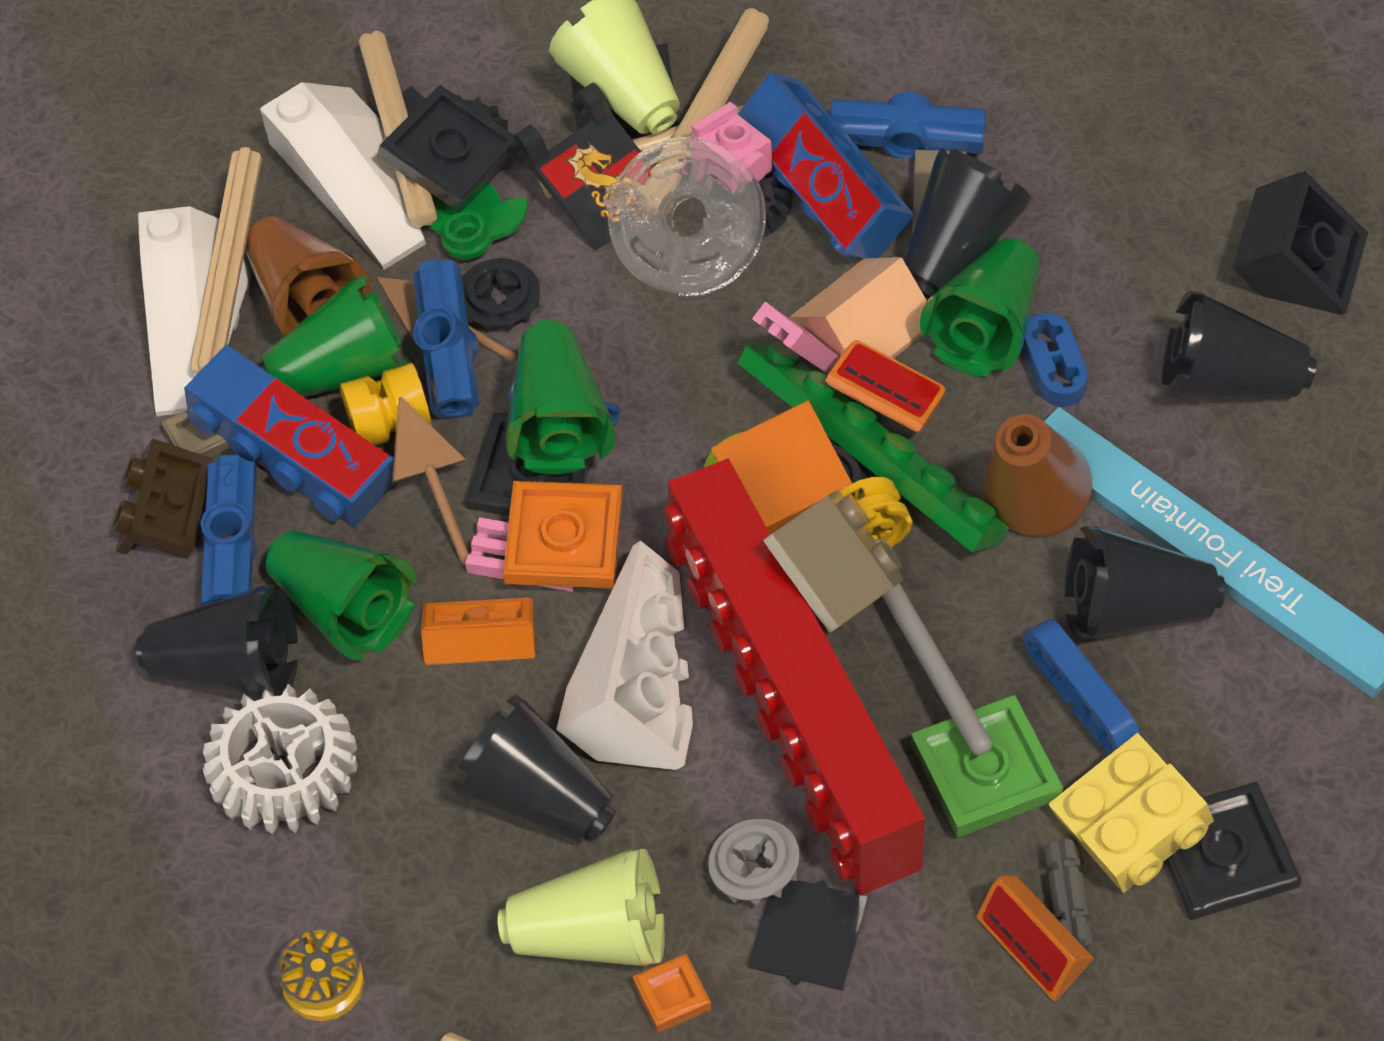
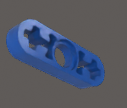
(1079, 682)

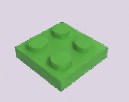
(991, 786)

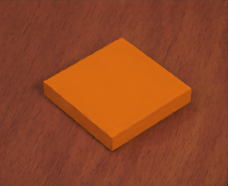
(785, 464)
(563, 534)

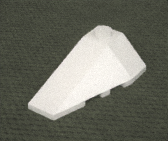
(334, 148)
(175, 272)
(626, 684)

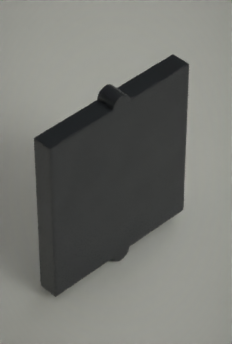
(809, 934)

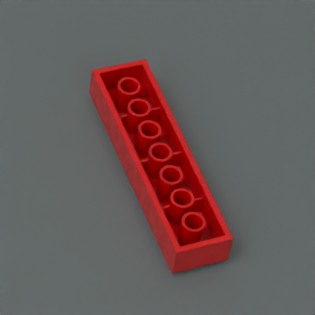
(795, 680)

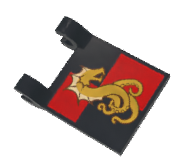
(582, 164)

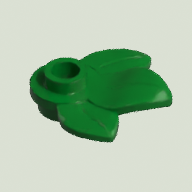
(478, 224)

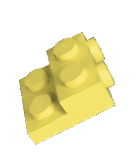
(1132, 813)

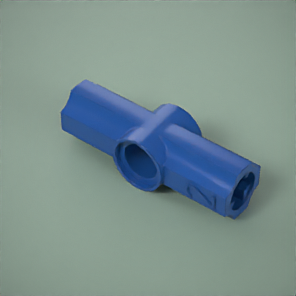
(911, 124)
(445, 339)
(228, 512)

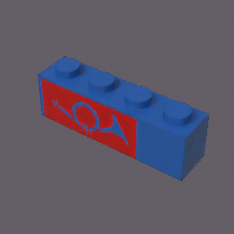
(826, 169)
(289, 437)

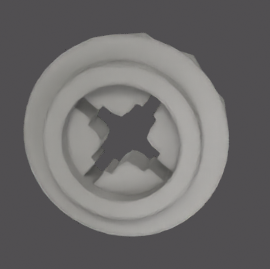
(748, 841)

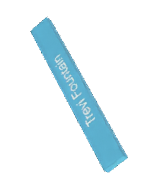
(1250, 573)

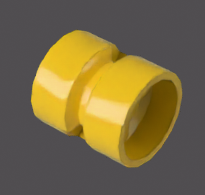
(374, 405)

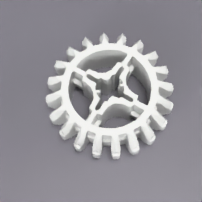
(294, 729)

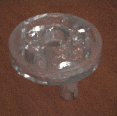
(645, 208)

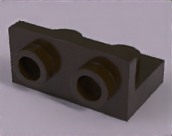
(163, 499)

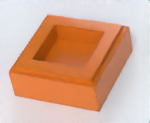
(672, 993)

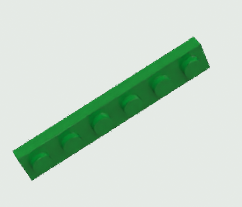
(882, 452)

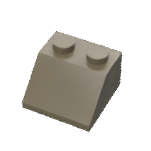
(835, 559)

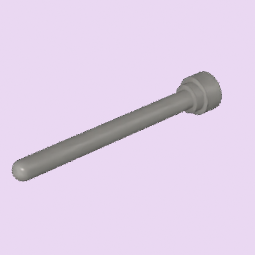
(937, 669)

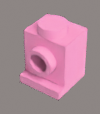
(738, 137)

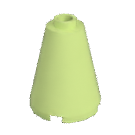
(622, 60)
(590, 914)

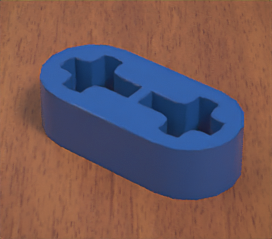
(1065, 356)

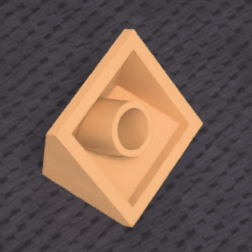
(869, 304)

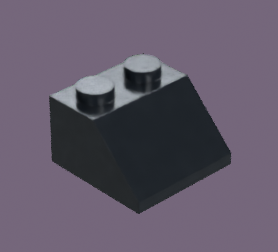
(1300, 245)

